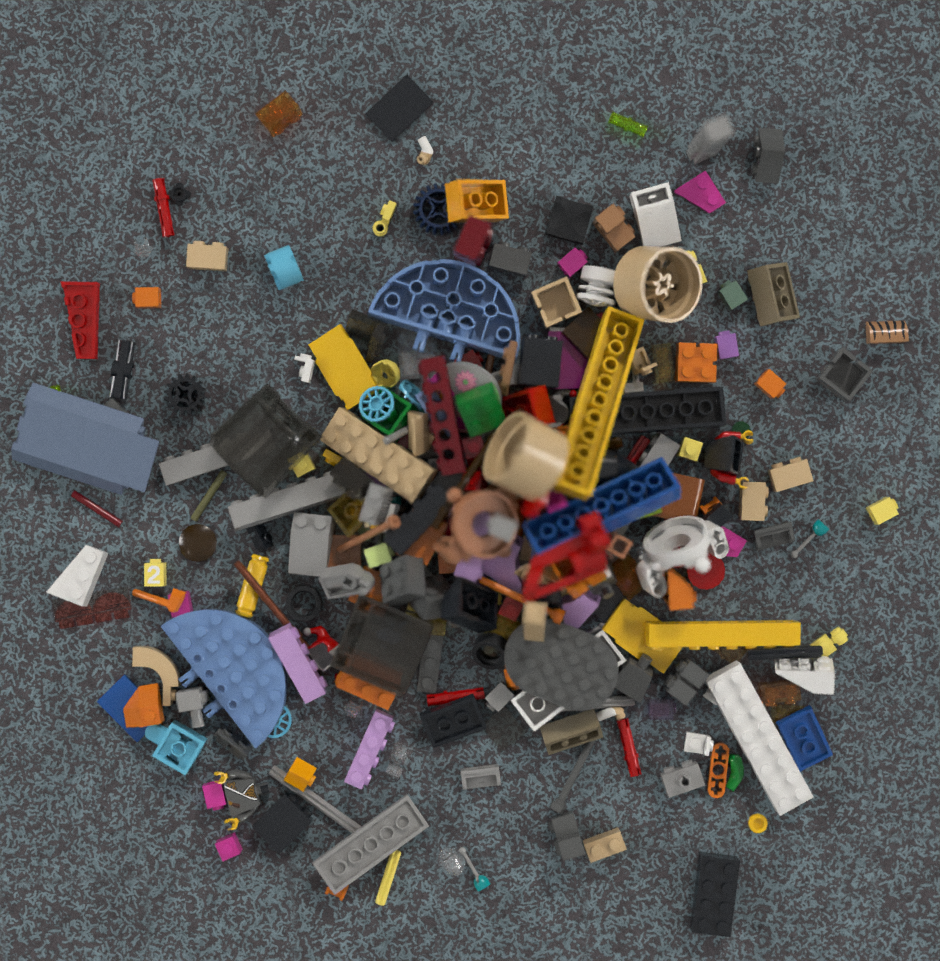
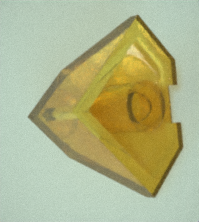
(346, 514)

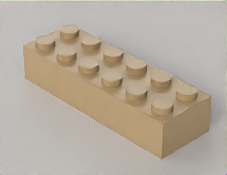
(387, 463)

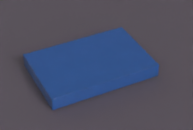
(114, 702)
(804, 738)

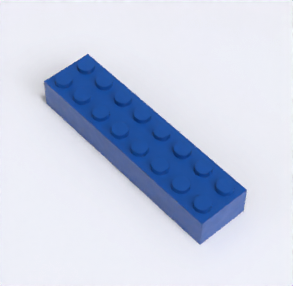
(615, 502)

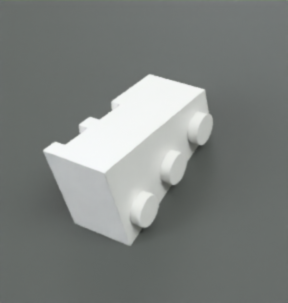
(80, 577)

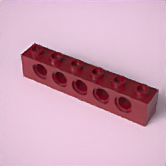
(457, 463)

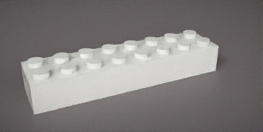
(758, 737)

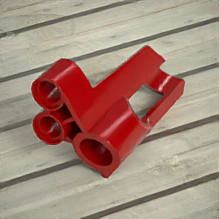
(584, 550)

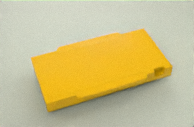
(343, 366)
(628, 630)

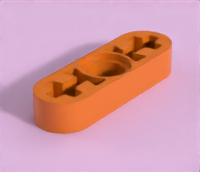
(711, 783)

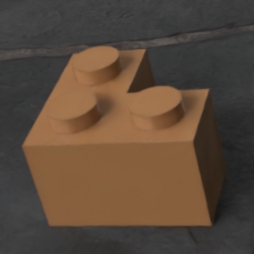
(612, 227)

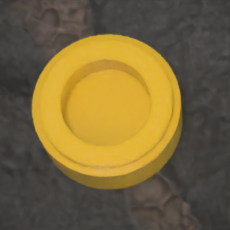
(757, 823)

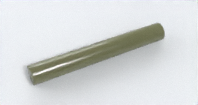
(209, 495)

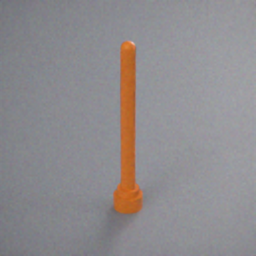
(555, 614)

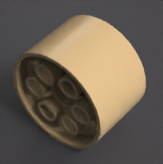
(679, 273)
(526, 456)

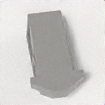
(346, 581)

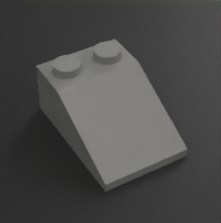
(310, 544)

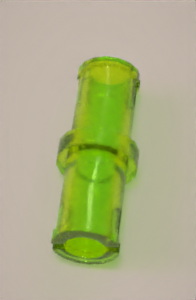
(628, 124)

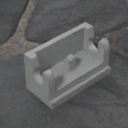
(480, 776)

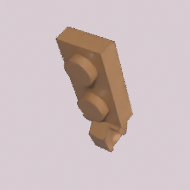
(507, 369)

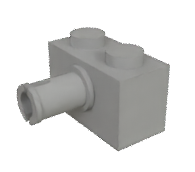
(193, 700)
(682, 778)

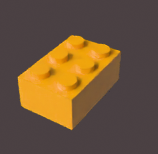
(478, 198)

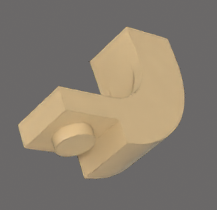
(160, 662)

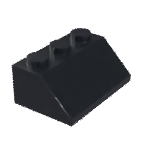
(470, 606)

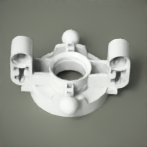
(698, 536)

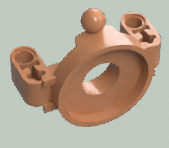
(464, 540)

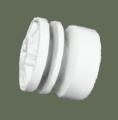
(598, 286)

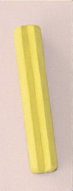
(388, 878)

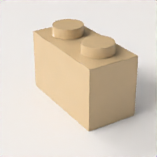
(207, 257)
(790, 475)
(752, 501)
(604, 845)

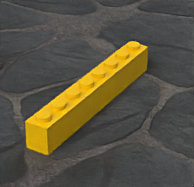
(722, 633)

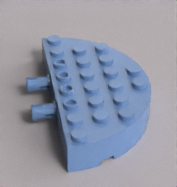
(450, 304)
(236, 666)

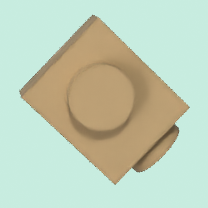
(641, 362)

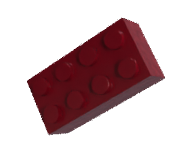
(473, 241)

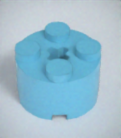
(283, 267)

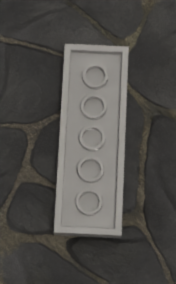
(370, 844)

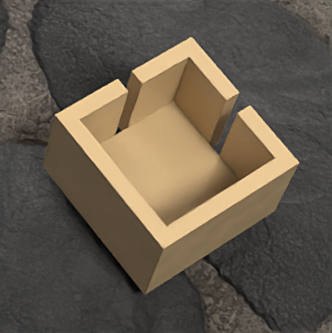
(556, 302)

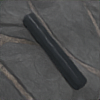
(784, 652)

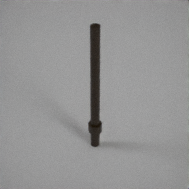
(445, 510)

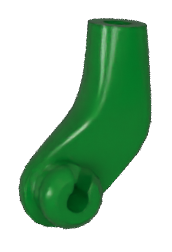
(737, 772)

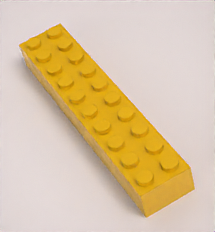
(598, 401)

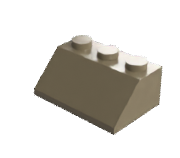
(773, 294)

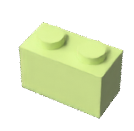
(379, 554)

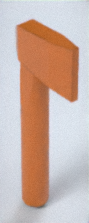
(173, 604)

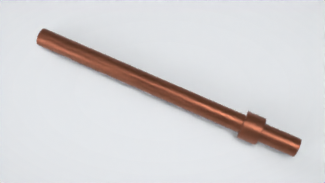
(265, 597)

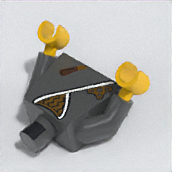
(242, 794)

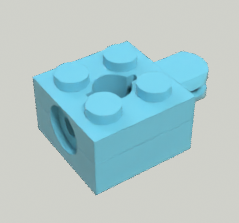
(177, 745)

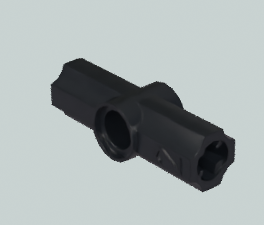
(122, 369)

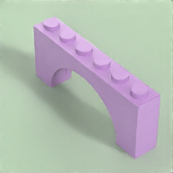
(503, 572)

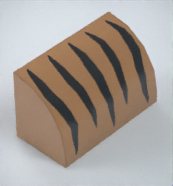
(886, 332)

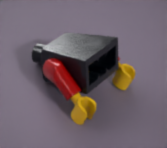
(725, 455)

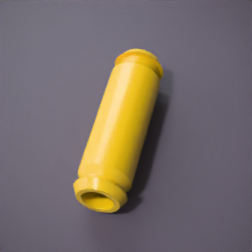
(248, 597)

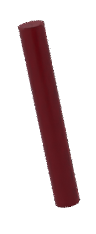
(96, 508)

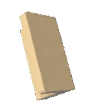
(418, 432)

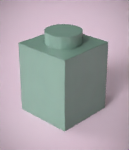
(732, 294)

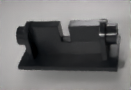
(262, 539)

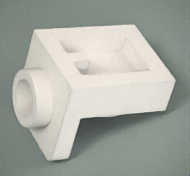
(307, 370)
(698, 743)

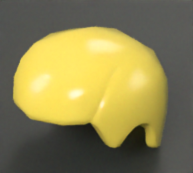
(388, 367)

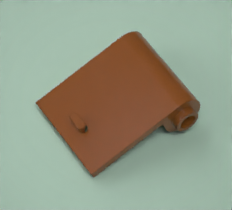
(690, 498)

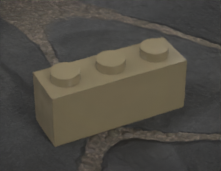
(571, 731)

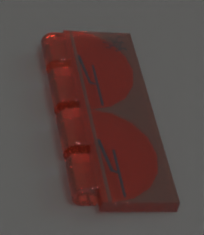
(100, 606)

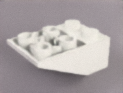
(656, 215)
(810, 673)

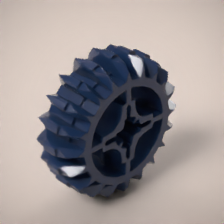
(427, 221)

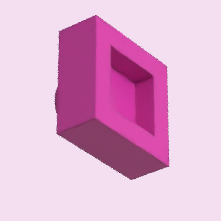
(555, 502)

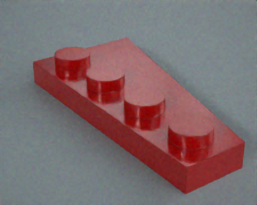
(83, 312)

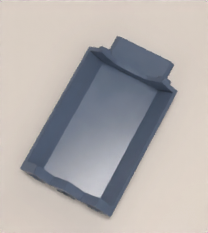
(84, 441)

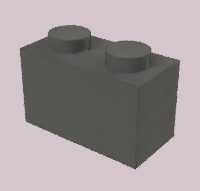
(510, 259)

